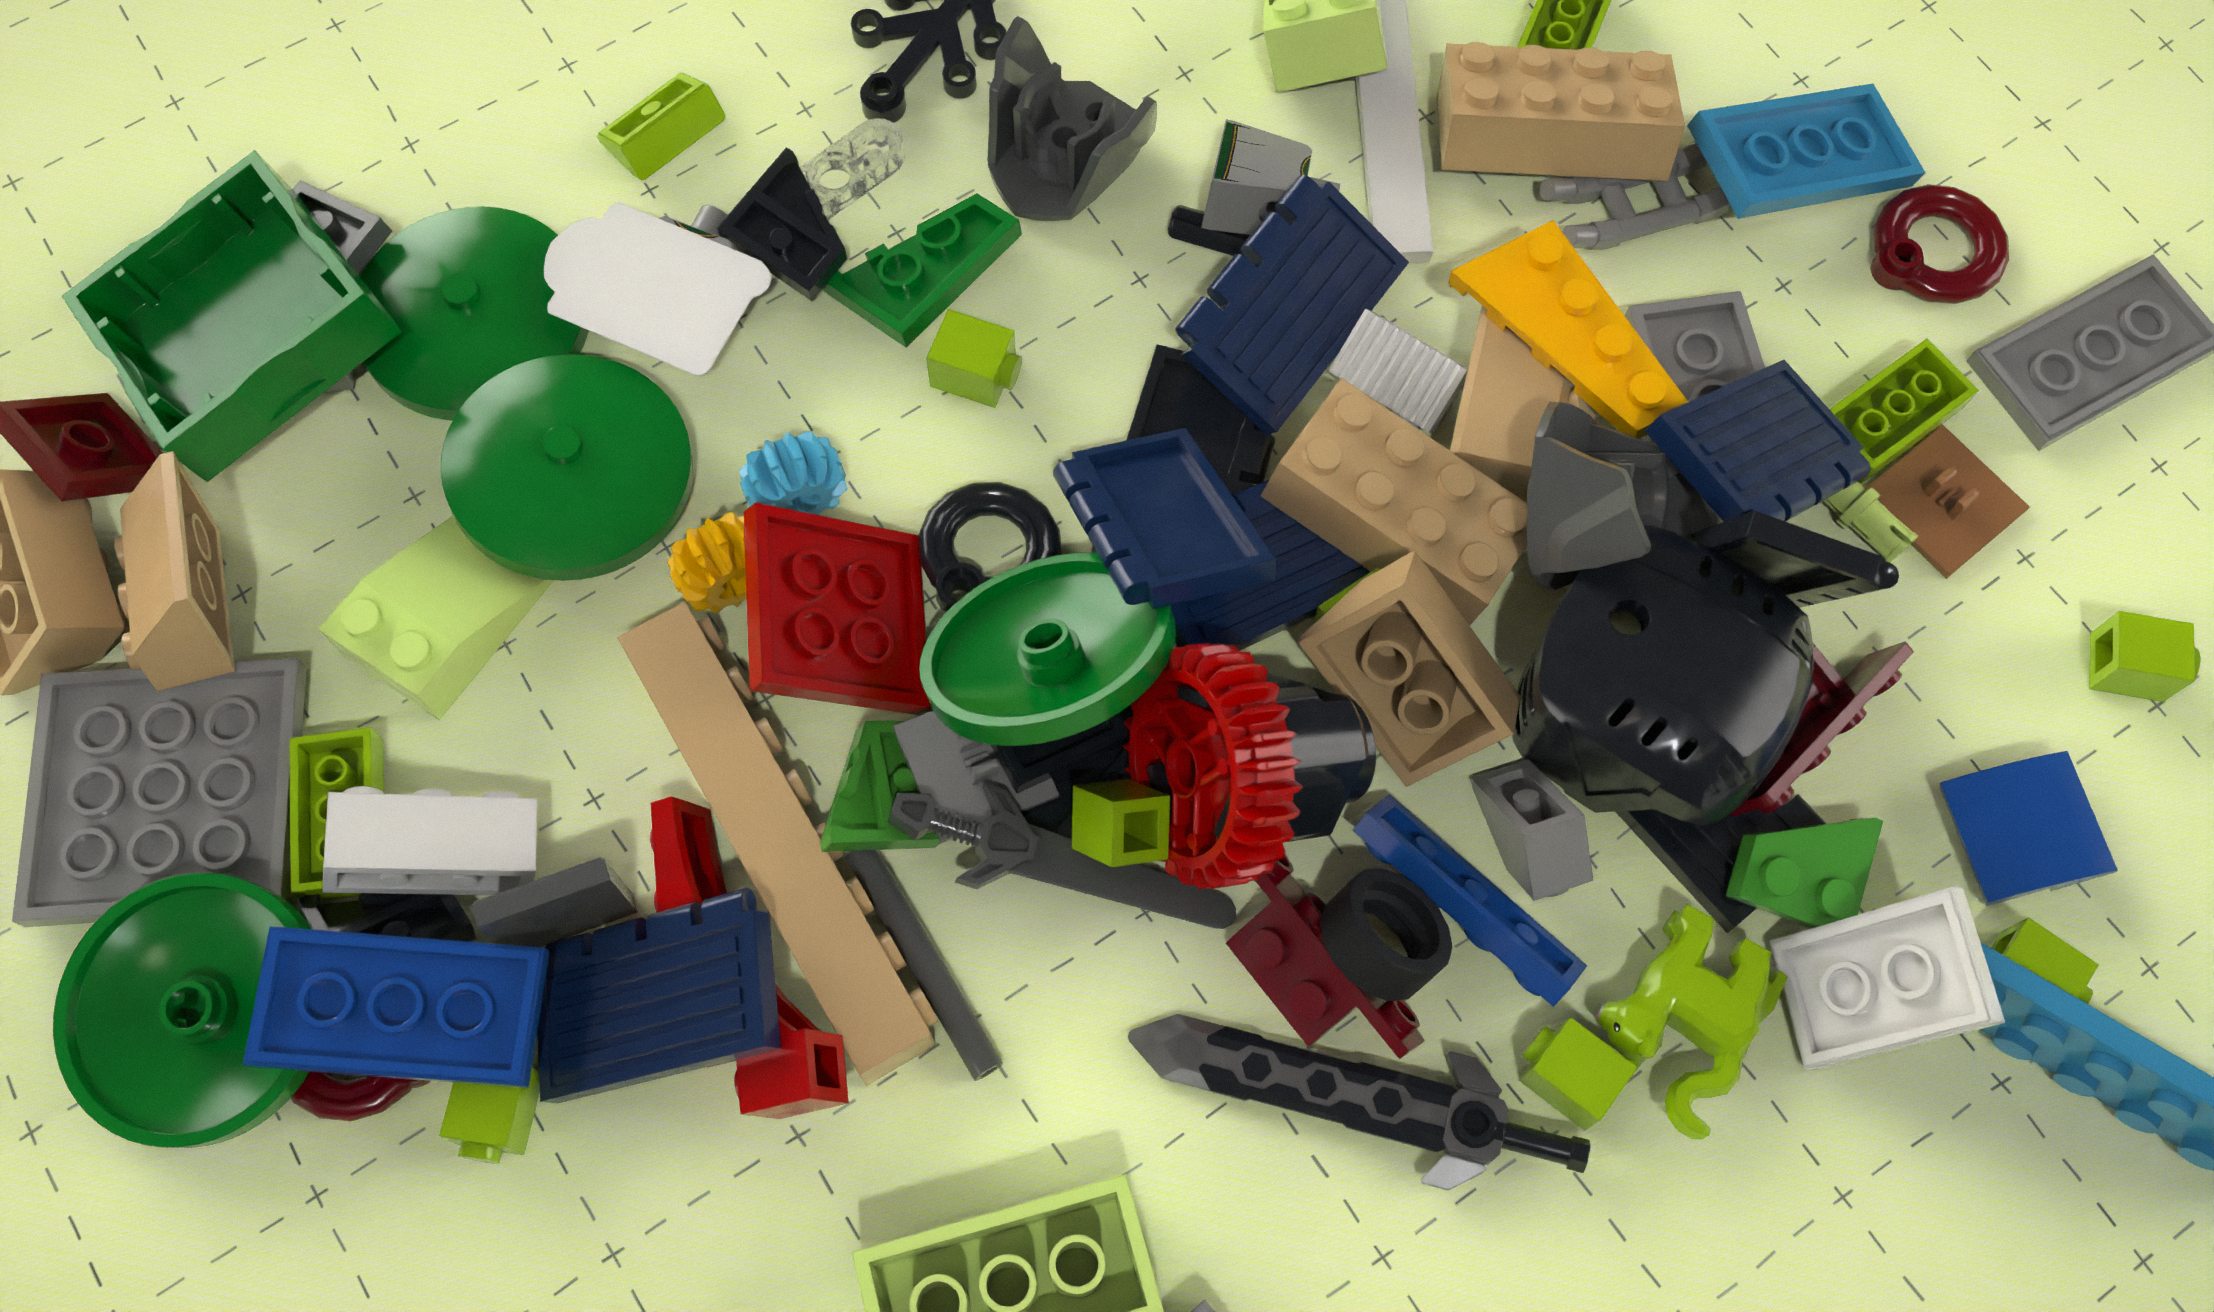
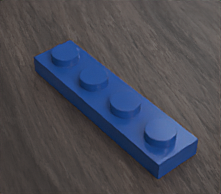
(1474, 902)

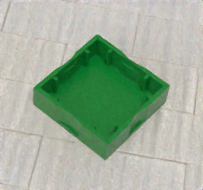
(230, 317)

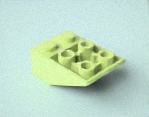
(1322, 40)

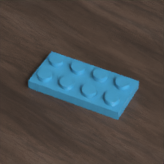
(1805, 150)

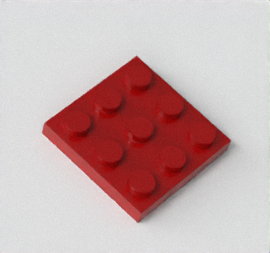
(833, 610)

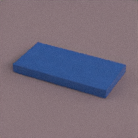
(397, 1007)

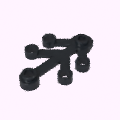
(930, 30)

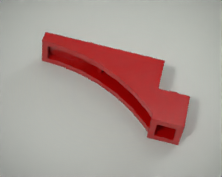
(811, 1064)

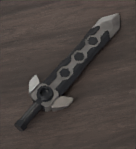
(1361, 1096)

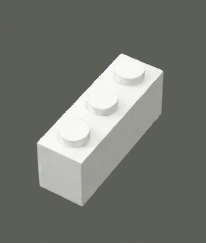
(428, 842)

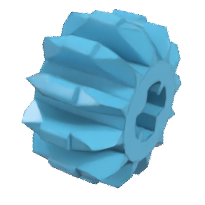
(794, 474)

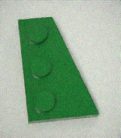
(922, 276)

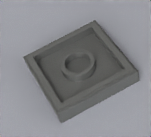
(555, 906)

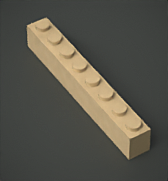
(778, 845)

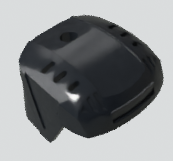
(1714, 663)

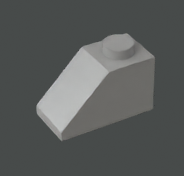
(1534, 829)

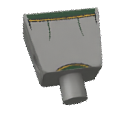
(1252, 177)

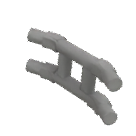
(1625, 223)

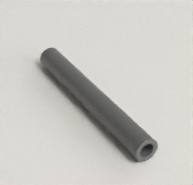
(925, 963)

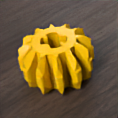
(711, 564)

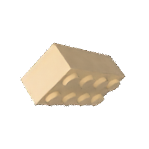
(1558, 112)
(1391, 490)

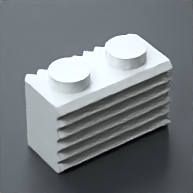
(1400, 371)

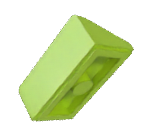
(662, 125)

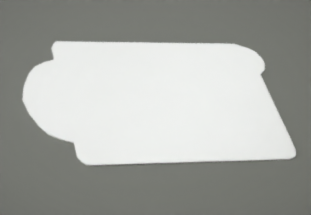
(651, 286)

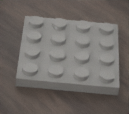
(156, 786)

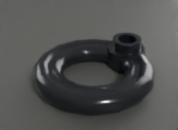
(968, 503)

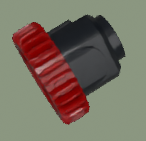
(1244, 761)

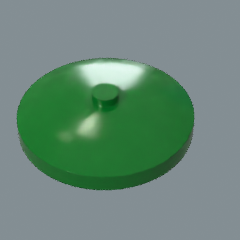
(467, 306)
(567, 467)
(1043, 653)
(163, 1012)

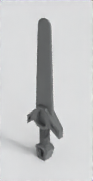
(1013, 846)

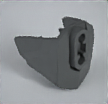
(1042, 135)
(1595, 495)

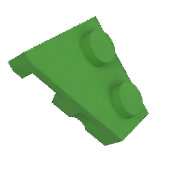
(867, 793)
(1807, 871)

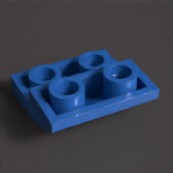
(2027, 827)

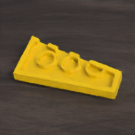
(1571, 323)

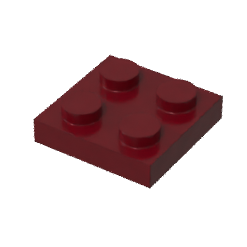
(79, 444)

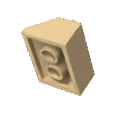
(1504, 406)
(173, 581)
(52, 585)
(1413, 670)

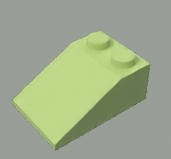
(431, 617)

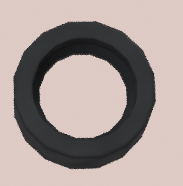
(1364, 955)

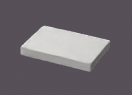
(1887, 980)

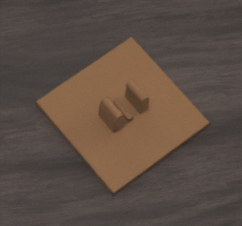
(1947, 500)

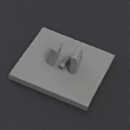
(957, 768)

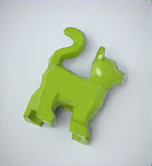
(1701, 1005)

